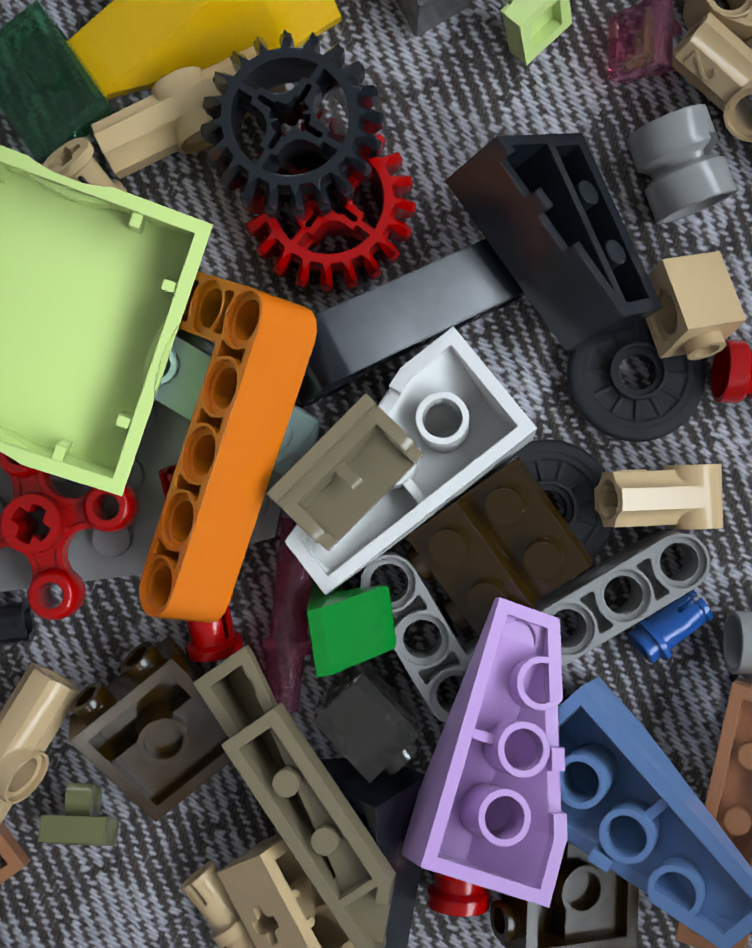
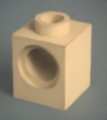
(696, 304)

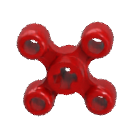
(65, 518)

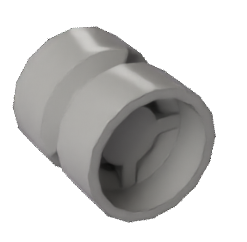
(681, 164)

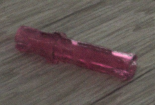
(287, 638)

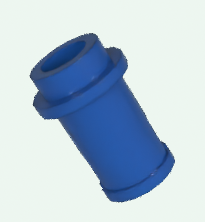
(669, 626)

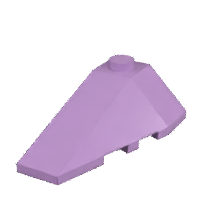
(494, 779)

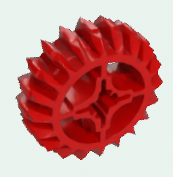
(352, 226)

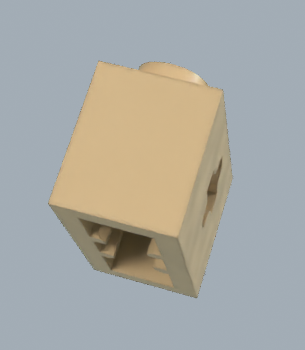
(280, 900)

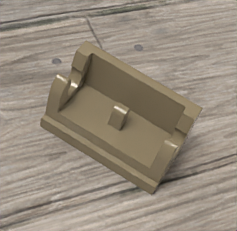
(346, 473)

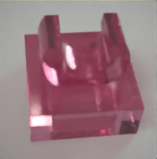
(642, 41)

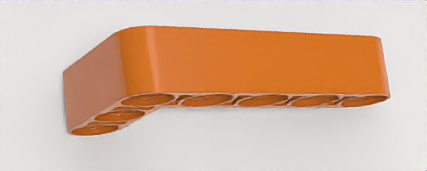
(228, 445)

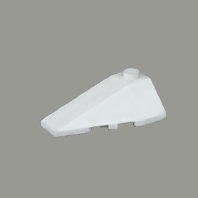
(463, 429)

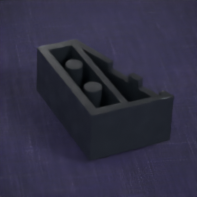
(557, 234)

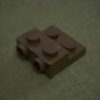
(497, 543)
(150, 728)
(584, 911)

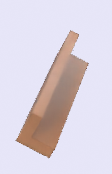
(731, 787)

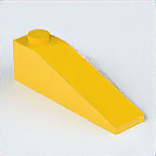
(144, 40)

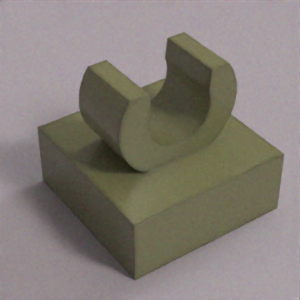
(81, 820)

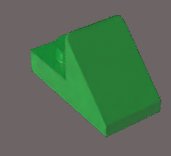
(349, 626)

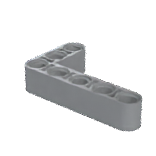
(584, 595)

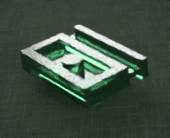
(46, 84)

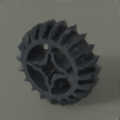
(250, 93)

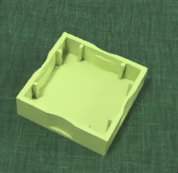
(85, 318)

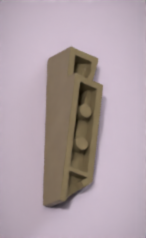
(301, 798)

